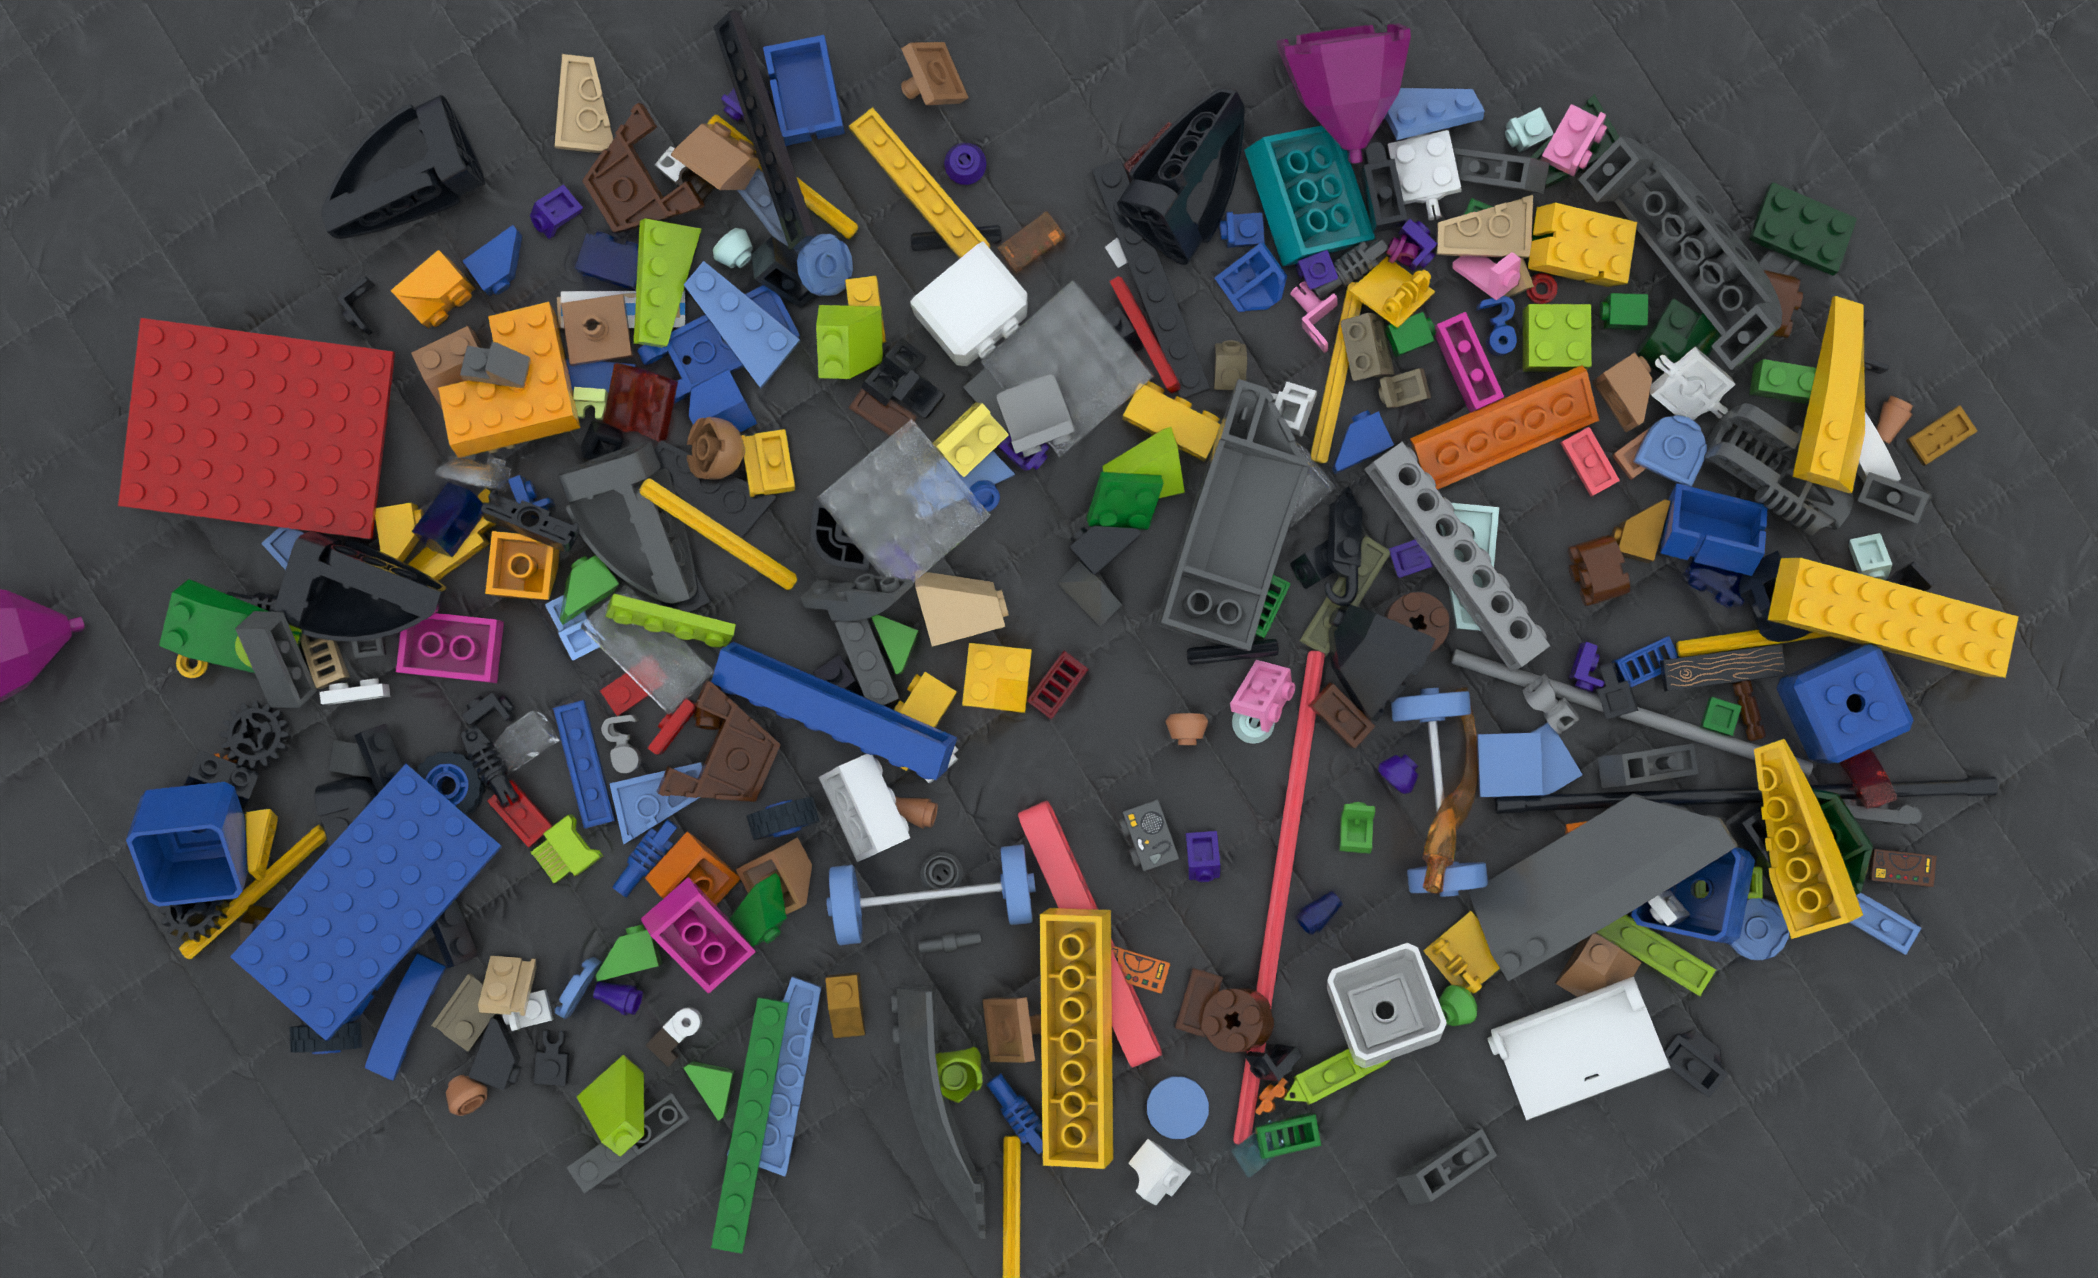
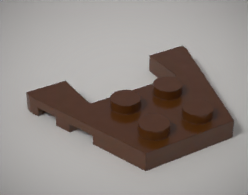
(624, 186)
(736, 759)

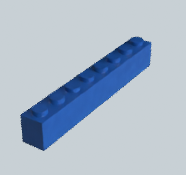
(834, 711)

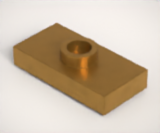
(1941, 435)

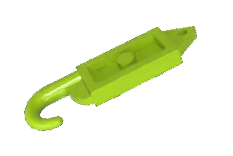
(1327, 1078)

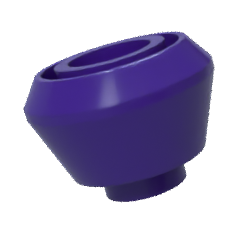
(971, 170)
(1399, 773)

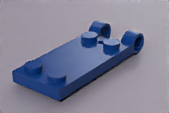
(707, 347)

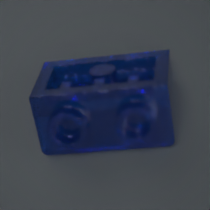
(1717, 581)

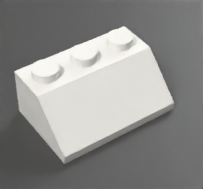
(865, 806)

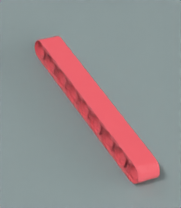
(1073, 893)

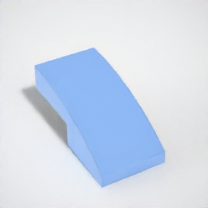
(572, 635)

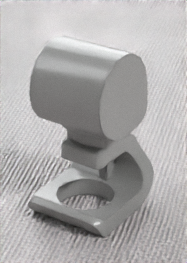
(1557, 713)
(623, 756)

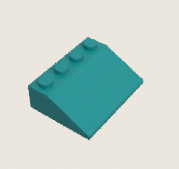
(1308, 194)

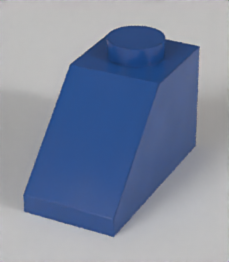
(496, 262)
(1362, 441)

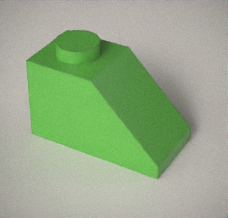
(586, 586)
(631, 954)

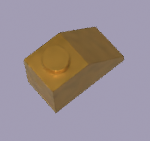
(1641, 533)
(845, 1004)

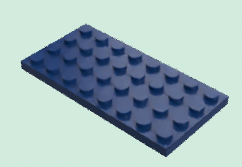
(366, 902)

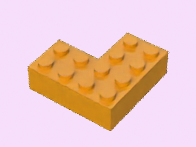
(497, 416)

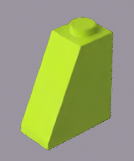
(1153, 457)
(616, 1105)

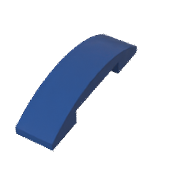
(403, 1016)

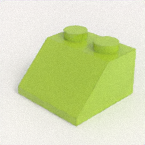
(848, 340)

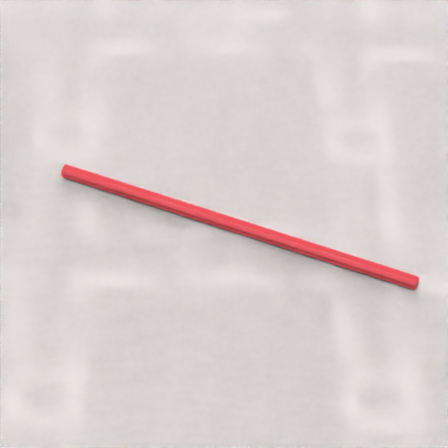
(1282, 875)

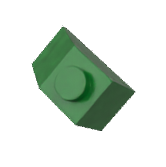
(761, 912)

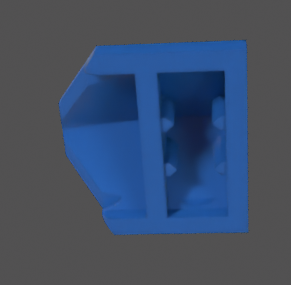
(1253, 280)
(720, 399)

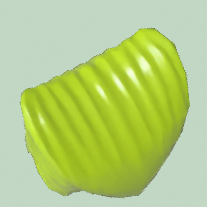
(959, 1073)

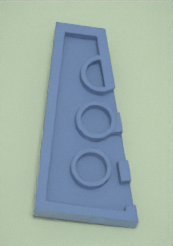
(747, 329)

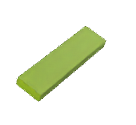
(1659, 953)

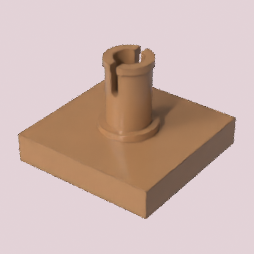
(933, 74)
(597, 329)
(1010, 1029)

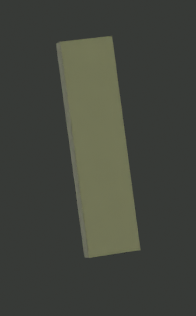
(1372, 560)

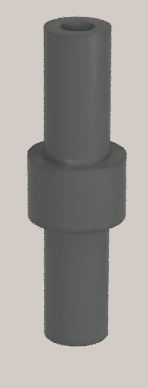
(950, 942)

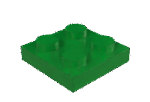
(1124, 500)

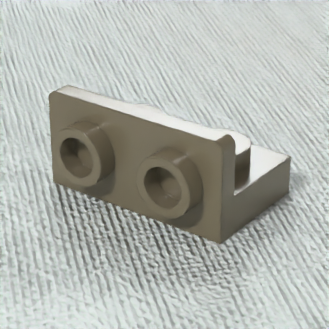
(1367, 346)

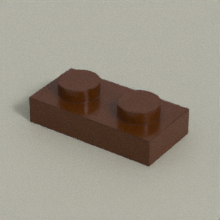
(1341, 715)

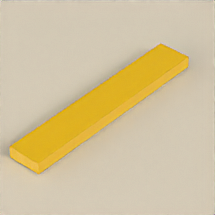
(916, 183)

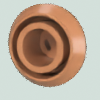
(1187, 727)
(465, 1095)

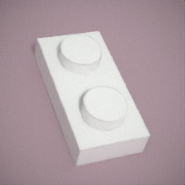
(367, 690)
(1668, 909)

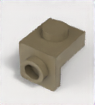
(1229, 364)
(1404, 389)

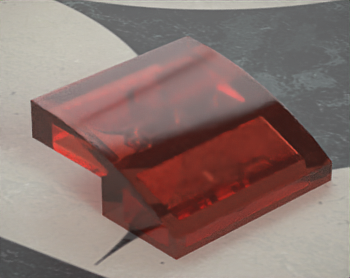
(640, 401)

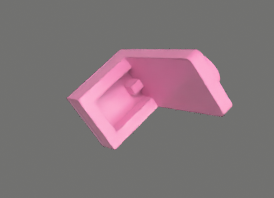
(1489, 276)

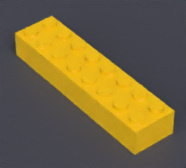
(1892, 617)
(1076, 1037)

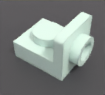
(1528, 130)
(1871, 556)

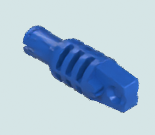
(645, 857)
(1017, 1113)

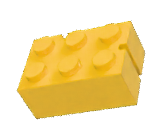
(1582, 245)

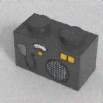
(1149, 835)

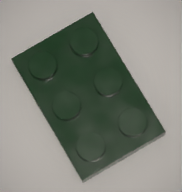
(1802, 229)

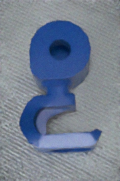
(1503, 337)

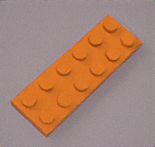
(1507, 428)

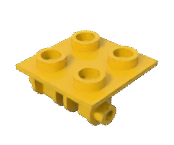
(1393, 291)
(1463, 954)

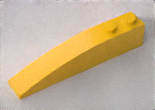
(1836, 406)
(1802, 850)

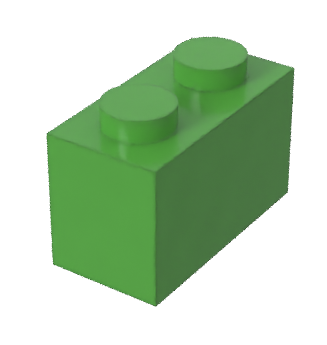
(1782, 381)

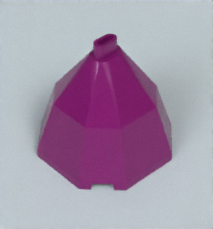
(1348, 79)
(29, 640)

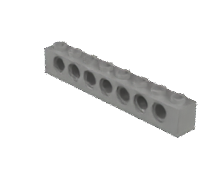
(1456, 573)

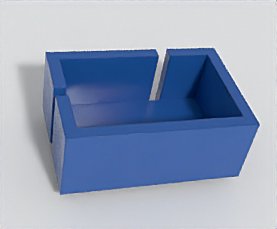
(806, 91)
(1714, 529)

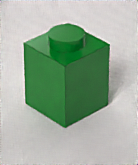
(1625, 311)
(1411, 335)

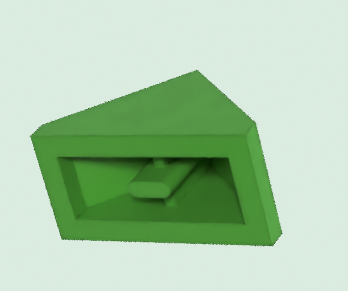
(897, 640)
(713, 1084)

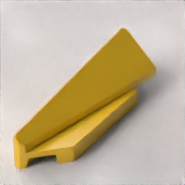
(439, 565)

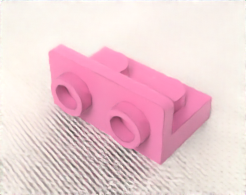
(1573, 139)
(1264, 693)

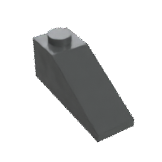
(1501, 170)
(1647, 765)
(1446, 1168)

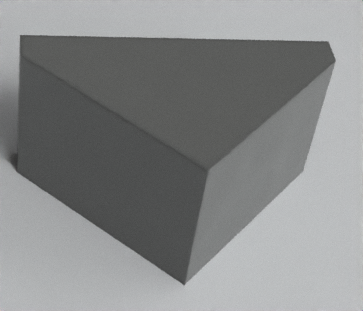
(347, 759)

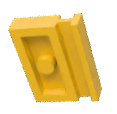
(768, 463)

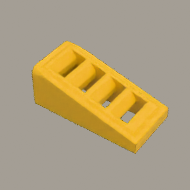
(259, 839)

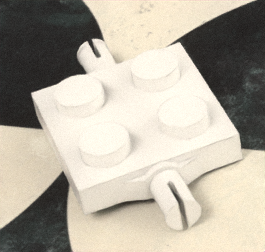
(1426, 169)
(1691, 385)

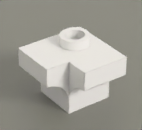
(1295, 406)
(1157, 1172)

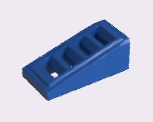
(1624, 671)

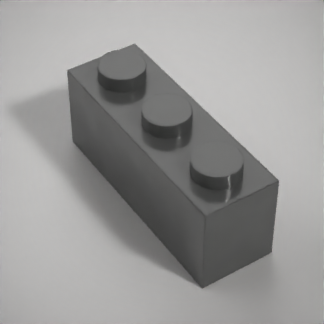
(276, 659)
(868, 661)

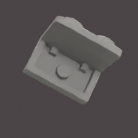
(1035, 414)

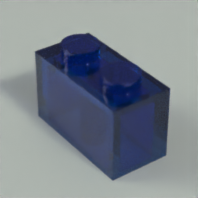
(609, 260)
(449, 519)

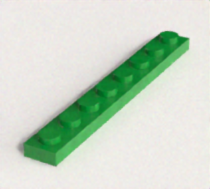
(750, 1125)

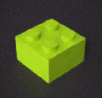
(1556, 337)

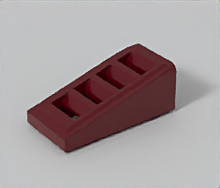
(1072, 663)

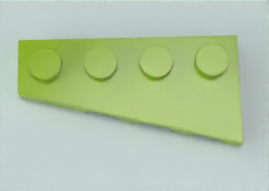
(662, 270)

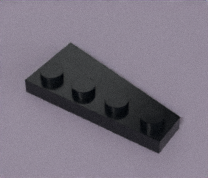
(720, 499)

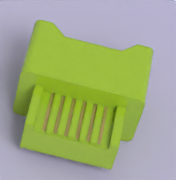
(565, 850)

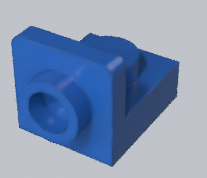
(1242, 229)
(526, 491)

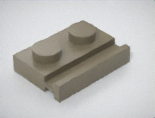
(461, 1015)

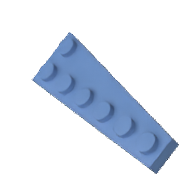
(790, 1074)

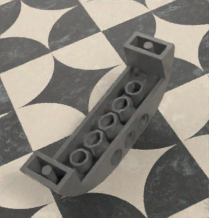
(1691, 243)

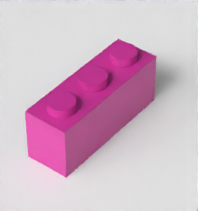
(1468, 362)

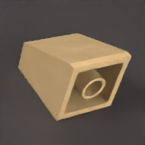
(959, 606)

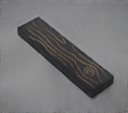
(1723, 667)

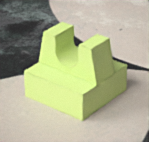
(588, 398)

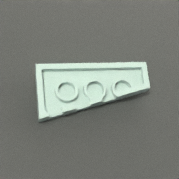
(1483, 524)

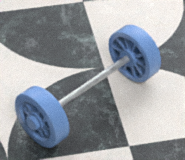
(1430, 708)
(846, 902)

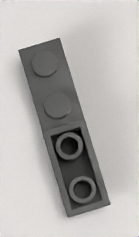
(855, 601)
(603, 1162)

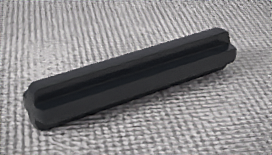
(933, 240)
(1222, 653)

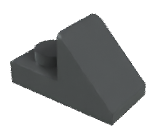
(495, 366)

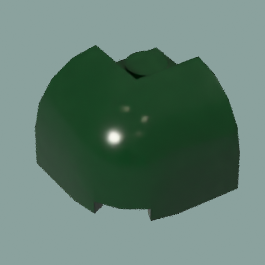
(1677, 334)

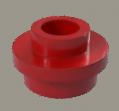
(1551, 288)

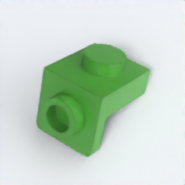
(1356, 828)

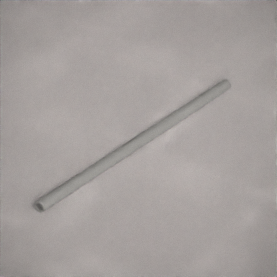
(1593, 701)

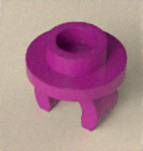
(1402, 251)

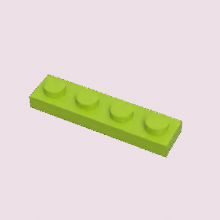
(661, 618)

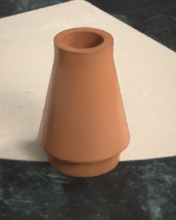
(1892, 418)
(917, 811)

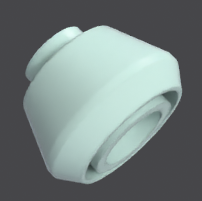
(733, 249)
(1248, 731)

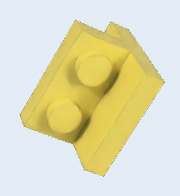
(970, 438)

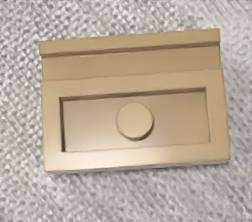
(507, 985)

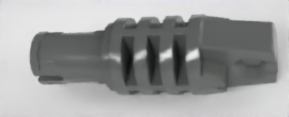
(1353, 265)

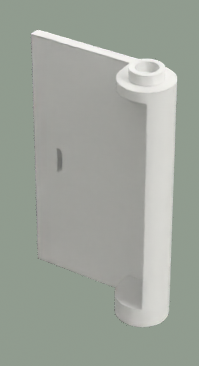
(1583, 1037)

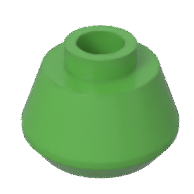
(1458, 1005)

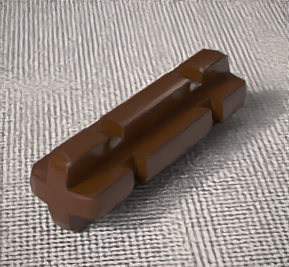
(1749, 710)

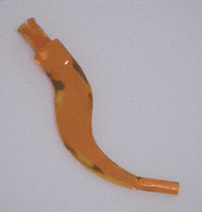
(1454, 810)

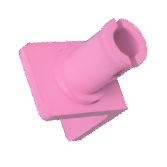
(1315, 311)

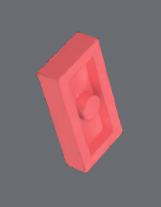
(1590, 461)

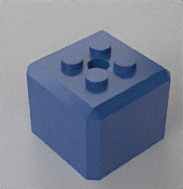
(1818, 706)
(189, 844)
(1722, 911)

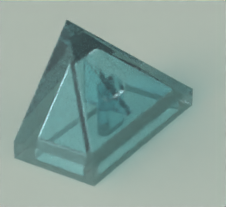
(1248, 1152)

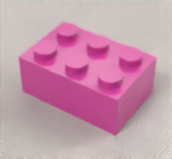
(452, 648)
(697, 935)

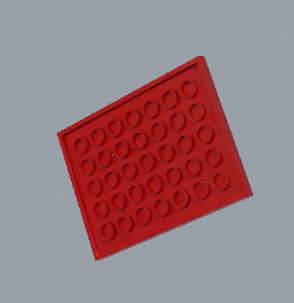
(256, 428)

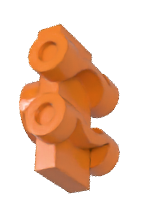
(1269, 1095)

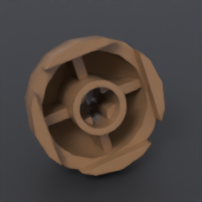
(715, 448)

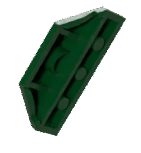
(1849, 837)

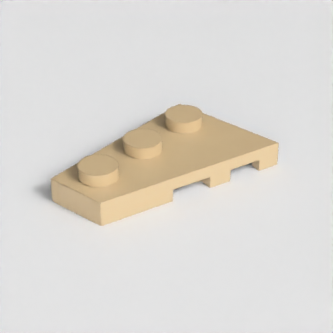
(581, 109)
(1489, 231)

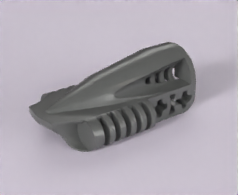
(1772, 467)

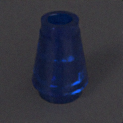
(1318, 913)

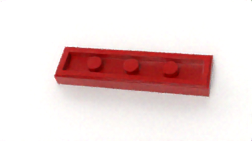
(1145, 334)

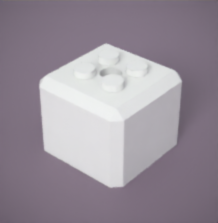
(971, 306)
(1393, 978)

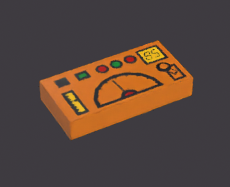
(1142, 969)

